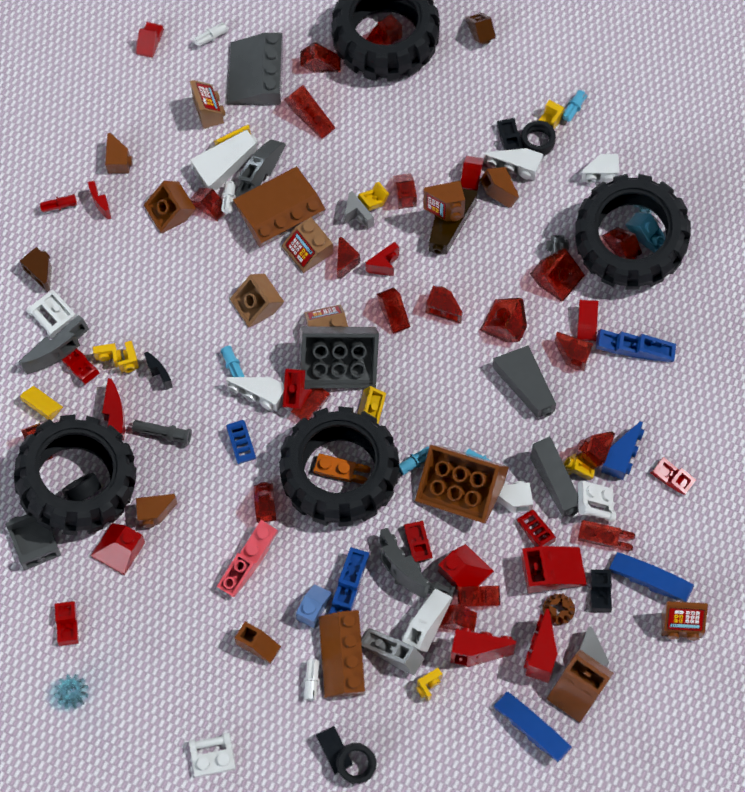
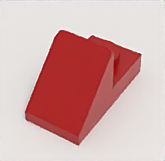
(149, 39)
(380, 263)
(294, 390)

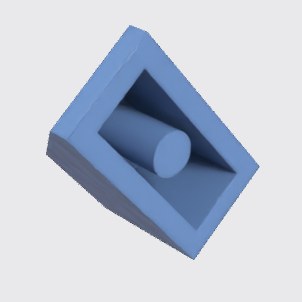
(313, 605)

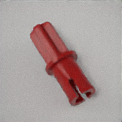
(58, 203)

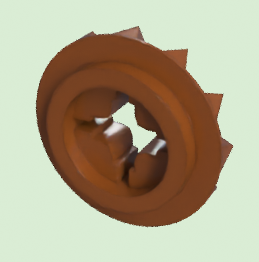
(567, 604)

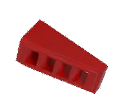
(530, 532)

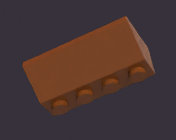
(342, 654)

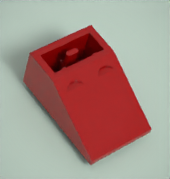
(552, 568)
(478, 648)
(544, 654)

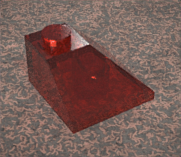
(558, 274)
(506, 320)

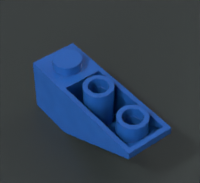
(620, 453)

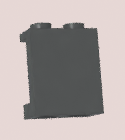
(32, 541)

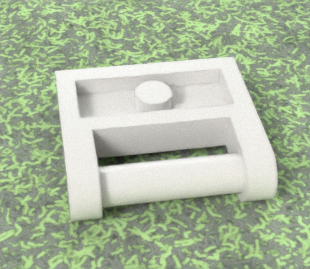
(56, 309)
(598, 496)
(212, 762)

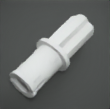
(211, 34)
(228, 196)
(311, 680)

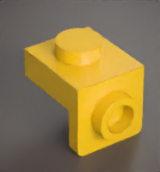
(374, 198)

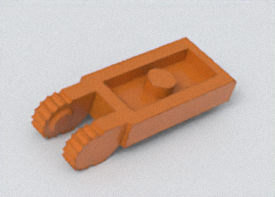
(340, 469)

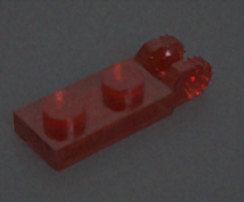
(605, 535)

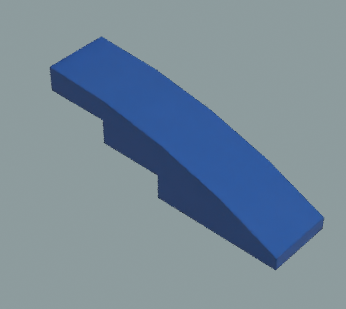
(636, 346)
(650, 576)
(349, 580)
(532, 726)

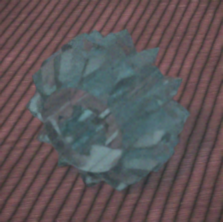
(74, 697)

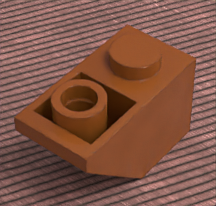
(499, 186)
(257, 642)

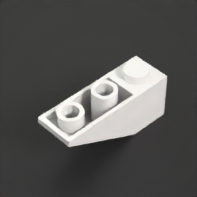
(517, 161)
(259, 389)
(427, 621)

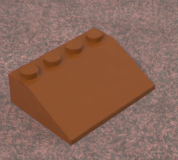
(279, 206)
(460, 483)

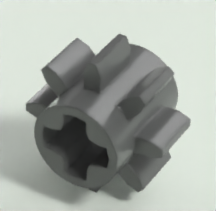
(557, 243)

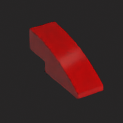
(113, 408)

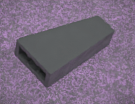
(526, 380)
(555, 476)

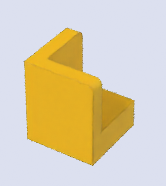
(552, 113)

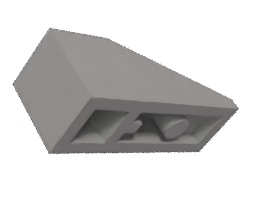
(392, 651)

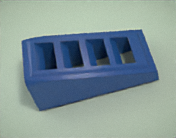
(237, 426)

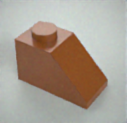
(117, 156)
(154, 509)

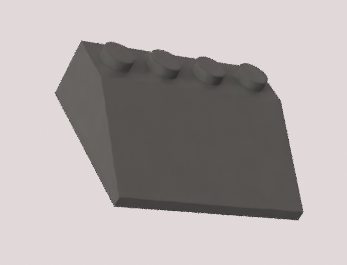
(256, 70)
(339, 356)

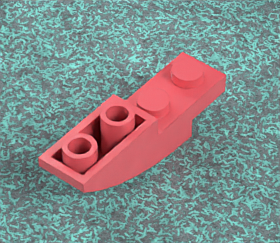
(248, 559)

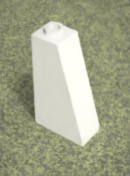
(224, 160)

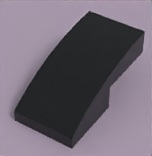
(509, 134)
(157, 368)
(600, 590)
(331, 745)

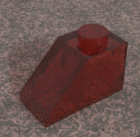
(386, 31)
(319, 59)
(405, 191)
(623, 243)
(443, 305)
(393, 310)
(573, 350)
(595, 449)

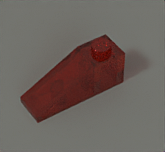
(309, 111)

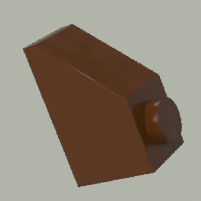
(481, 28)
(38, 266)

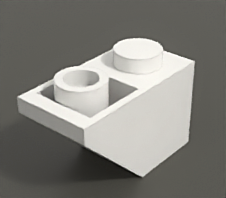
(601, 169)
(516, 497)

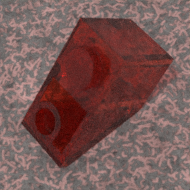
(264, 502)

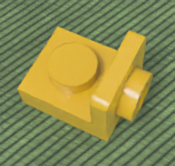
(106, 352)
(130, 362)
(577, 467)
(429, 680)

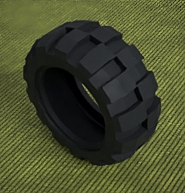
(385, 60)
(639, 192)
(339, 426)
(63, 513)

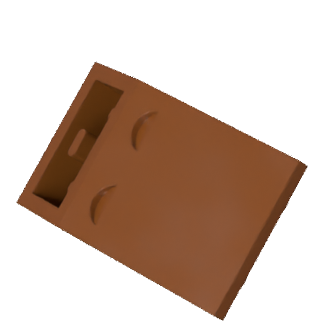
(579, 685)

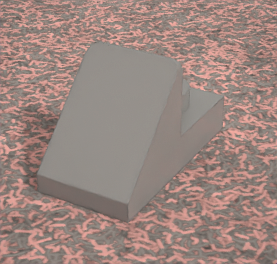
(357, 210)

